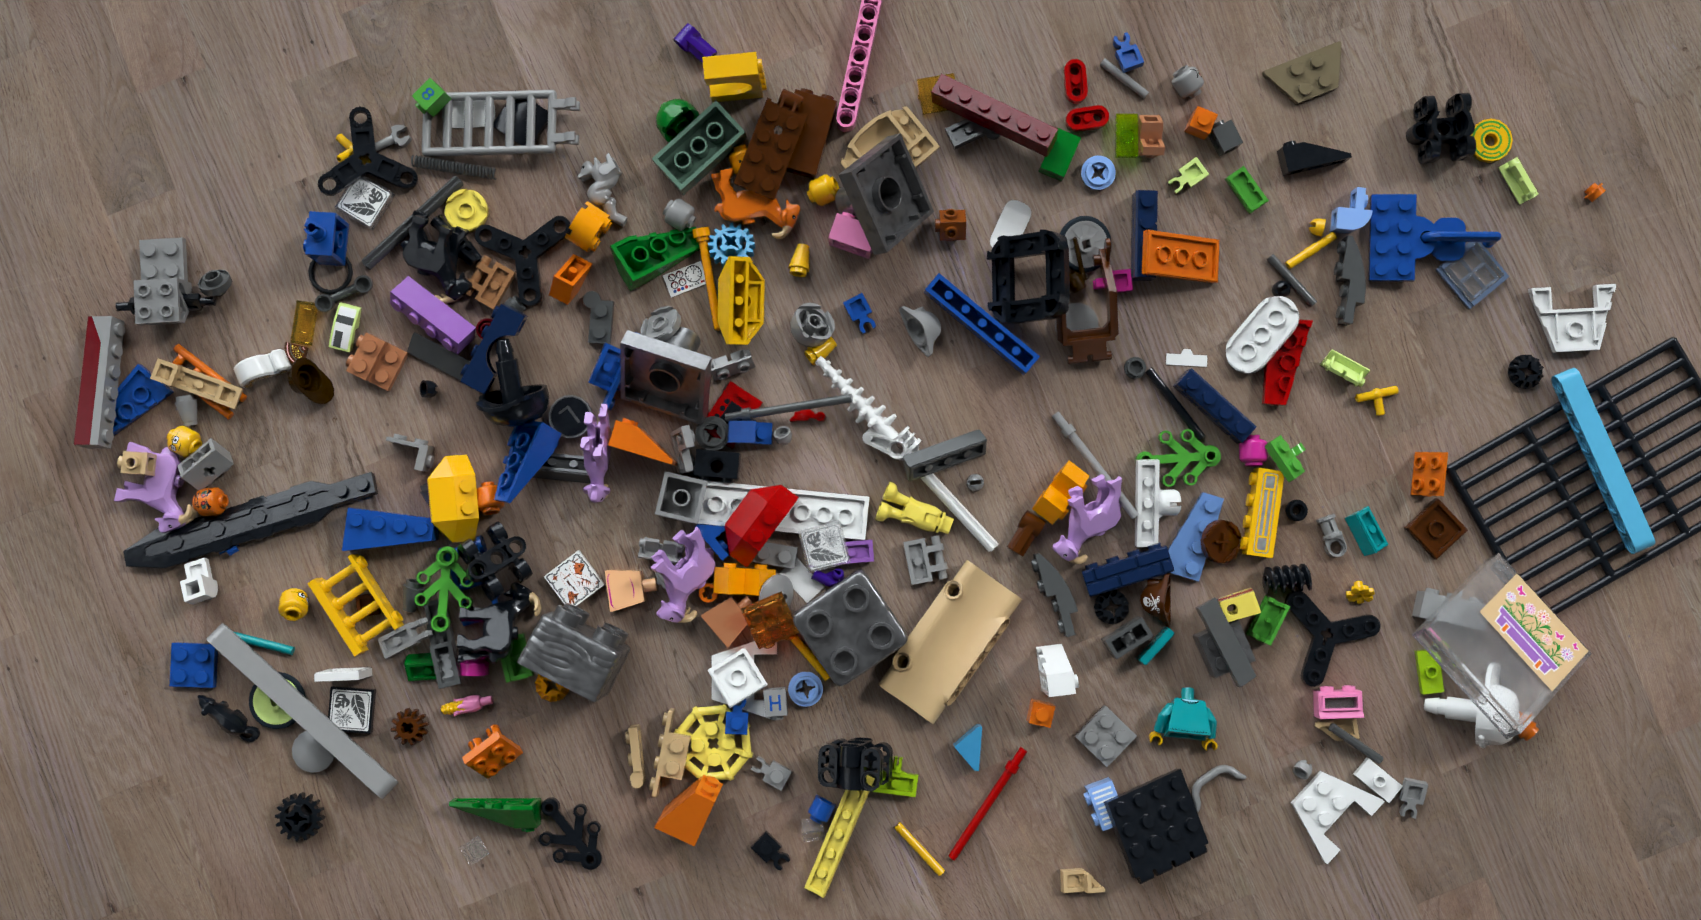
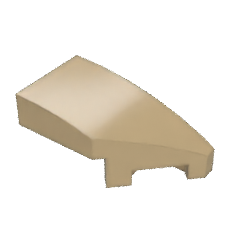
(1347, 724)
(1078, 881)

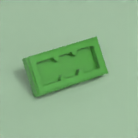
(1246, 190)

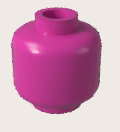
(1253, 451)

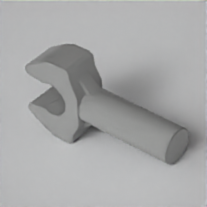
(394, 138)

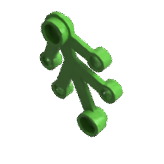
(1183, 457)
(445, 585)

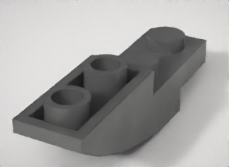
(1351, 272)
(1053, 585)

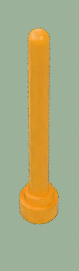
(702, 236)

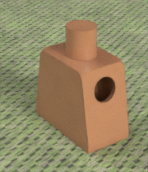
(727, 619)

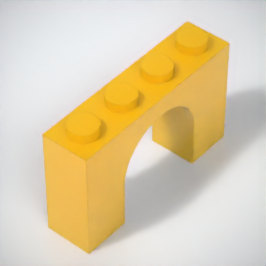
(734, 76)

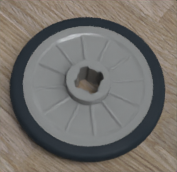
(1084, 229)

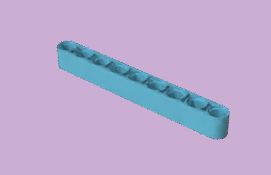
(1603, 460)

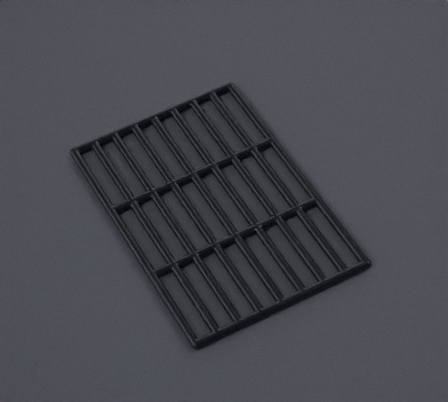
(1568, 501)

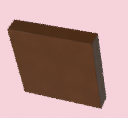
(1436, 528)

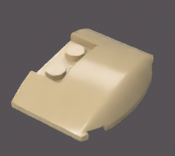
(916, 137)

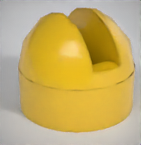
(1319, 226)

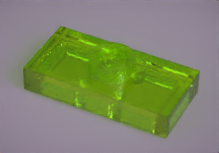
(1126, 135)

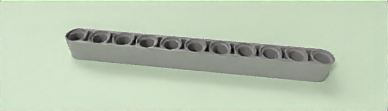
(302, 710)

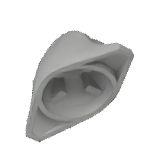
(922, 327)

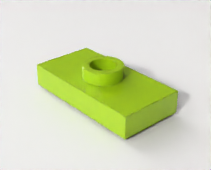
(1428, 673)

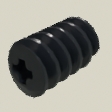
(1285, 577)

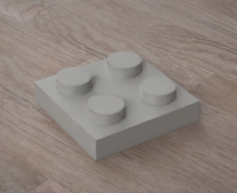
(1105, 735)

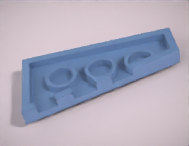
(1186, 547)

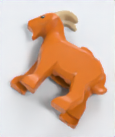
(747, 205)

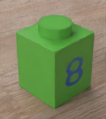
(431, 97)

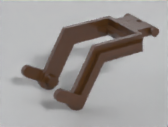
(1094, 340)

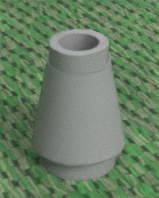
(187, 409)

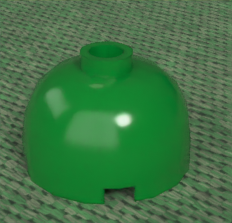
(675, 117)

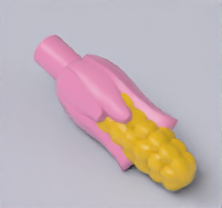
(466, 705)

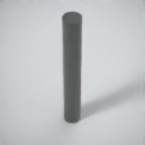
(1289, 277)
(1355, 743)

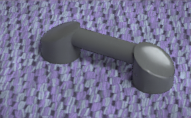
(326, 301)

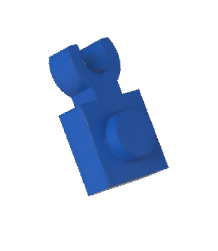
(1127, 56)
(858, 310)
(737, 721)

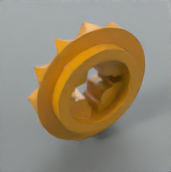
(551, 695)

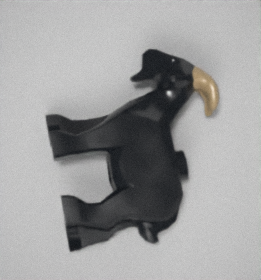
(437, 257)
(498, 625)

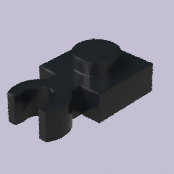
(767, 849)

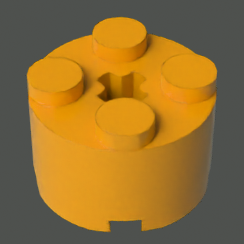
(588, 227)

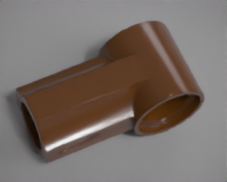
(1028, 529)

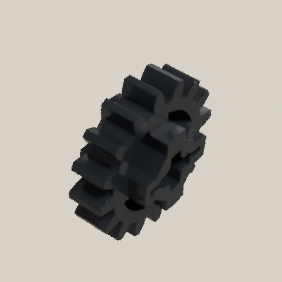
(292, 823)

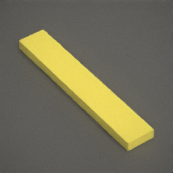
(836, 840)

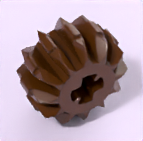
(403, 721)

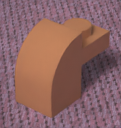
(1150, 136)

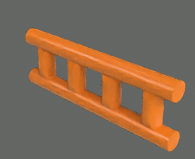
(201, 367)

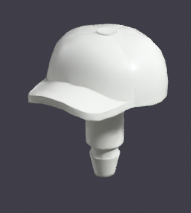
(1465, 710)

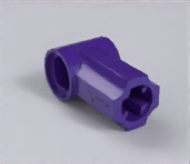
(691, 41)

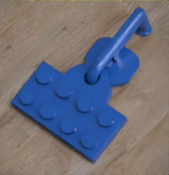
(1398, 241)

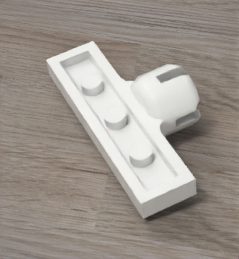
(1151, 502)

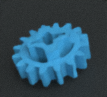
(731, 241)

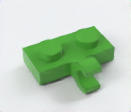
(1286, 458)

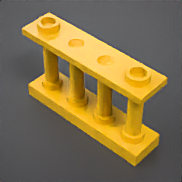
(334, 606)

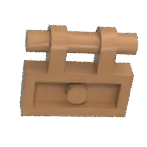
(495, 285)

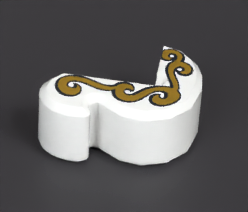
(261, 367)

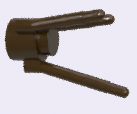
(1077, 281)

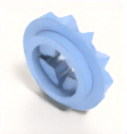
(1098, 163)
(800, 697)

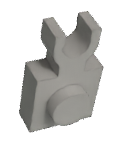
(775, 774)
(1412, 793)

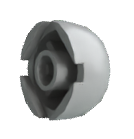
(811, 325)

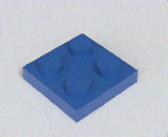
(193, 665)

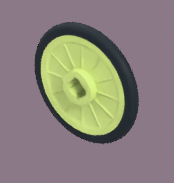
(265, 709)

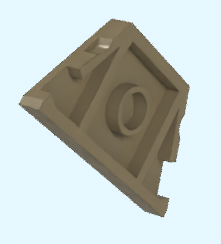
(1308, 74)

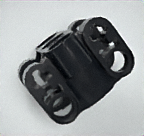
(1458, 113)
(476, 560)
(853, 762)

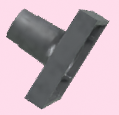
(884, 194)
(666, 374)

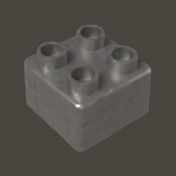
(850, 628)
(576, 653)

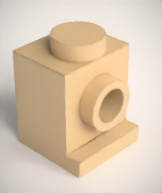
(144, 463)

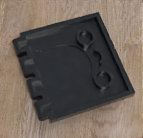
(1157, 826)

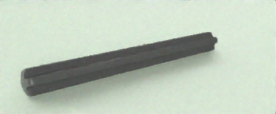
(402, 232)

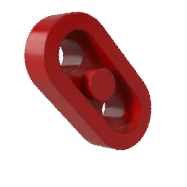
(1075, 82)
(1086, 118)

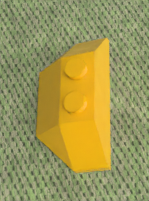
(740, 300)
(454, 498)

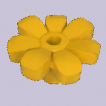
(1360, 593)

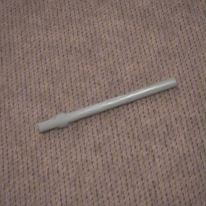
(1069, 432)

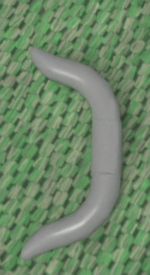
(1208, 776)

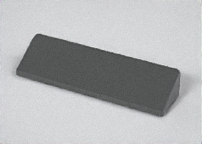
(437, 355)
(944, 455)
(564, 468)
(1226, 642)

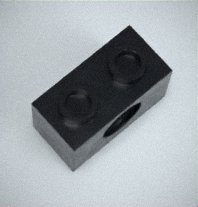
(705, 459)

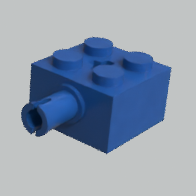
(326, 238)

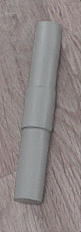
(1124, 78)

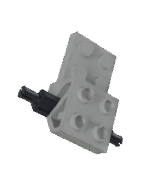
(164, 288)

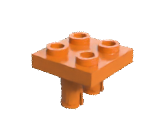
(492, 754)

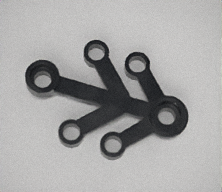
(573, 836)

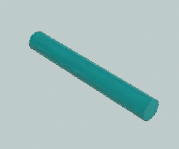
(267, 644)

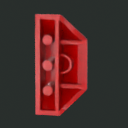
(757, 520)

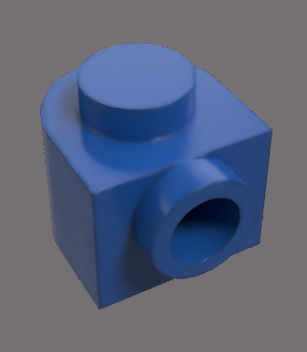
(821, 809)

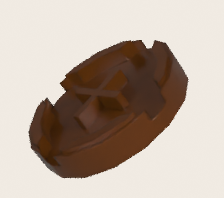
(1220, 541)

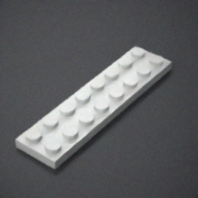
(809, 510)

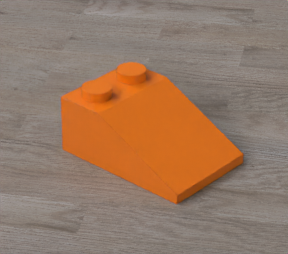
(631, 438)

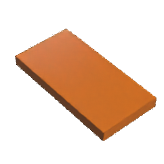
(1180, 256)

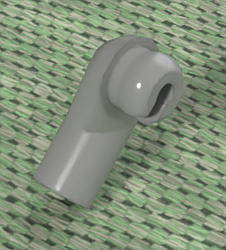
(609, 208)

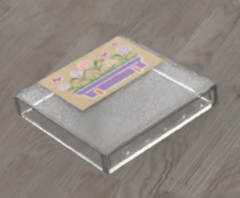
(1502, 645)

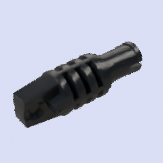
(466, 251)

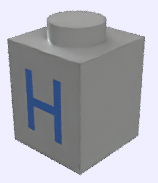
(775, 703)

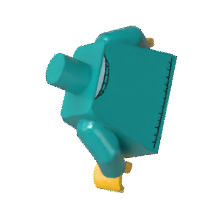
(1186, 720)

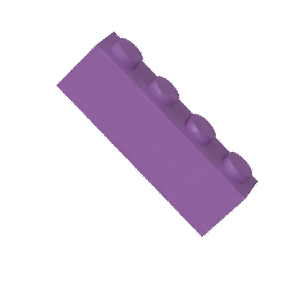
(432, 315)

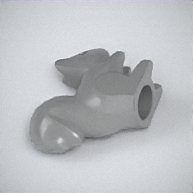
(605, 178)

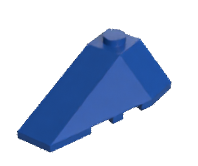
(529, 450)

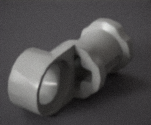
(1332, 534)

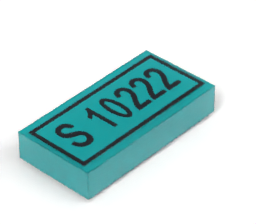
(1155, 645)

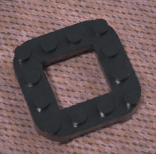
(1057, 295)

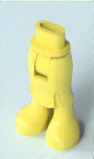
(914, 512)

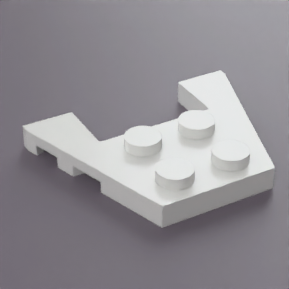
(1573, 328)
(752, 705)
(1323, 803)

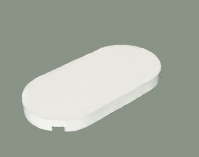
(1262, 334)

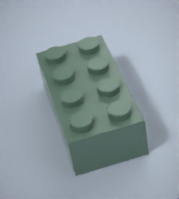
(699, 147)

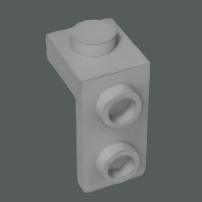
(424, 457)

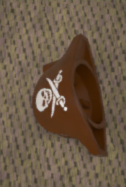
(1157, 598)

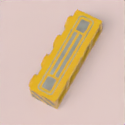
(1262, 512)

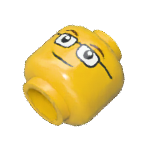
(183, 441)
(293, 604)

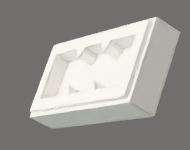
(1377, 780)

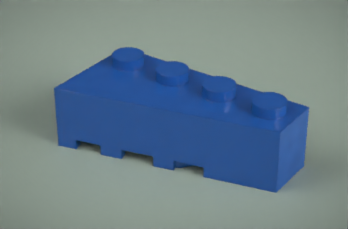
(379, 529)

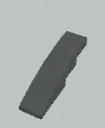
(443, 649)

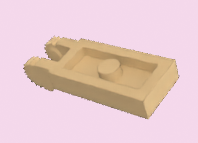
(636, 758)

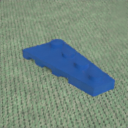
(137, 396)

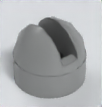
(783, 435)
(974, 477)
(1302, 769)

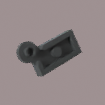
(966, 132)
(600, 318)

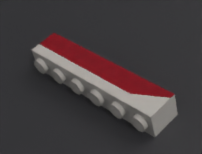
(99, 382)

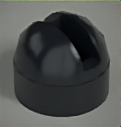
(1285, 292)
(427, 389)

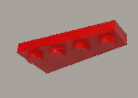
(1282, 366)

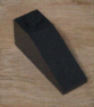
(1306, 156)

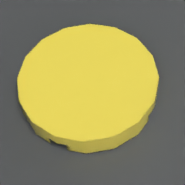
(466, 209)

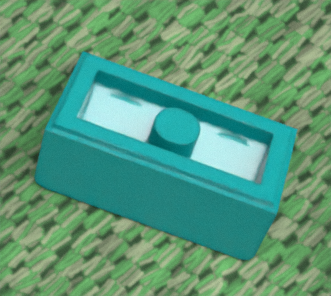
(1366, 531)

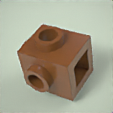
(951, 225)

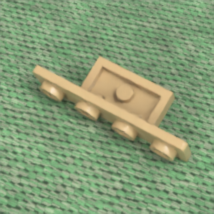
(672, 756)

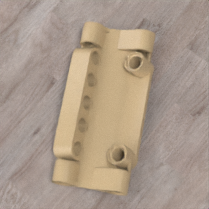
(950, 642)

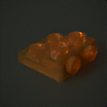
(770, 620)

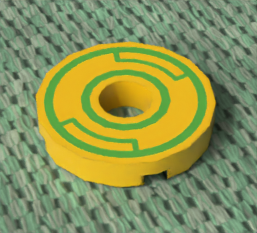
(1502, 140)

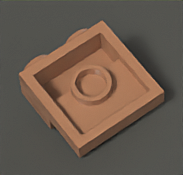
(376, 361)

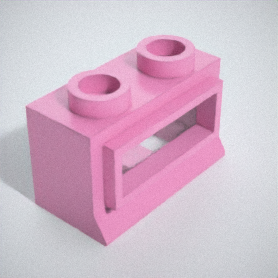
(1338, 703)

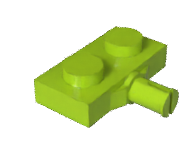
(900, 782)

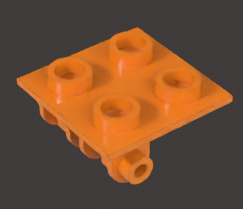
(1429, 473)

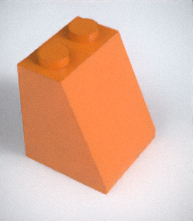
(689, 811)

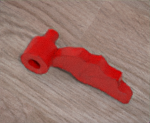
(805, 415)

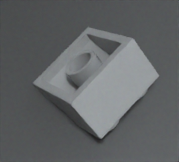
(681, 497)

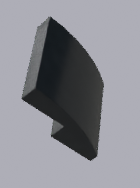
(520, 122)

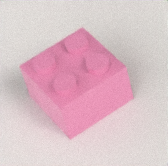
(849, 235)

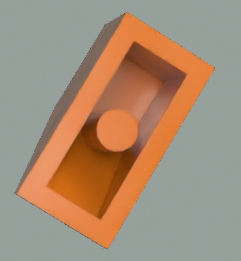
(569, 279)

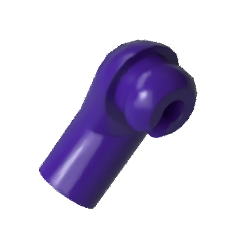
(830, 578)

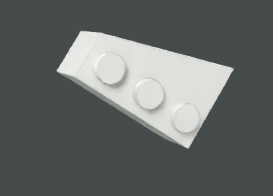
(1055, 671)

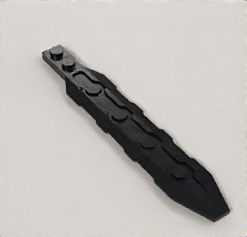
(248, 521)

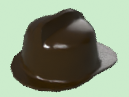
(311, 381)

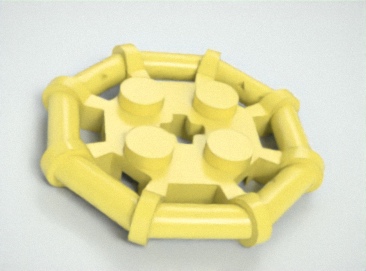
(726, 743)

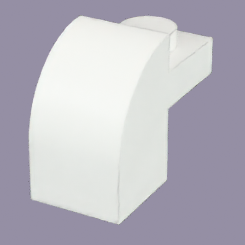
(199, 582)

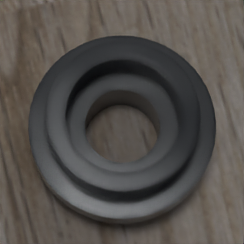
(1303, 510)

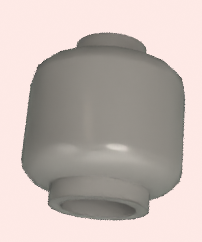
(1187, 82)
(679, 214)

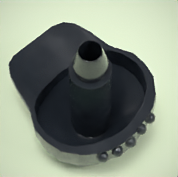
(512, 403)

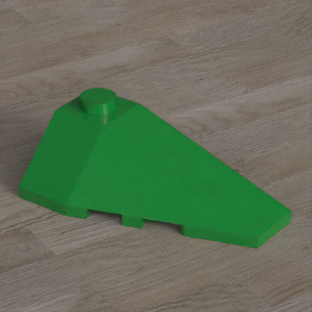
(649, 256)
(512, 812)

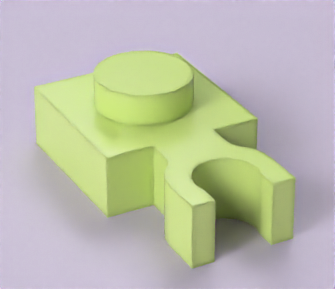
(1190, 173)

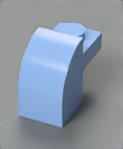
(1351, 219)

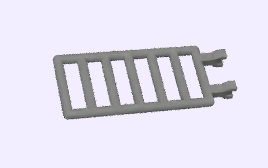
(488, 149)

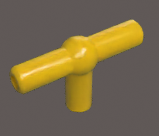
(347, 153)
(1377, 394)

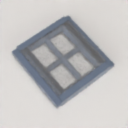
(1473, 274)

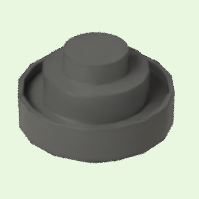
(215, 282)

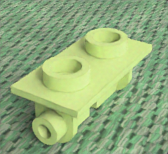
(1518, 181)
(1345, 368)

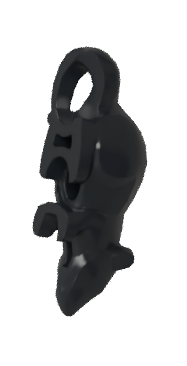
(229, 720)

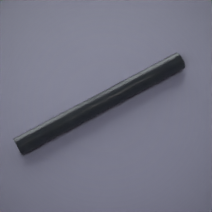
(1175, 403)

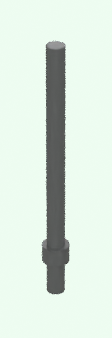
(748, 414)

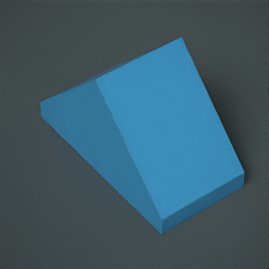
(970, 746)

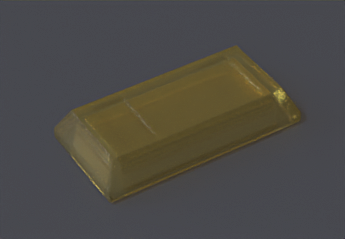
(304, 323)

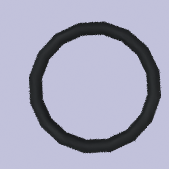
(346, 283)

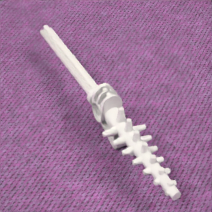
(884, 438)

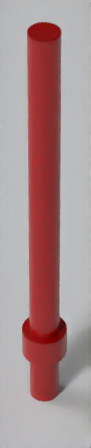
(1010, 769)

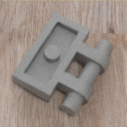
(918, 560)

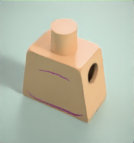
(627, 588)

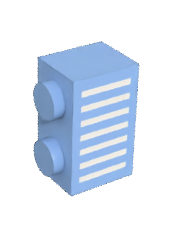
(1095, 796)

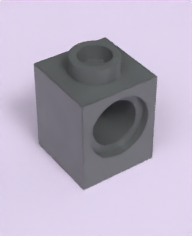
(1225, 137)

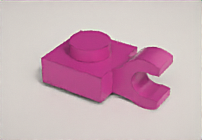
(1122, 281)

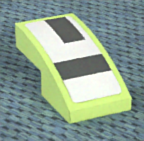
(344, 327)

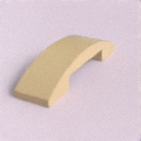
(196, 383)

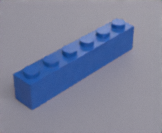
(981, 324)

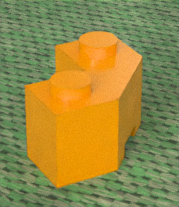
(1053, 501)
(741, 580)

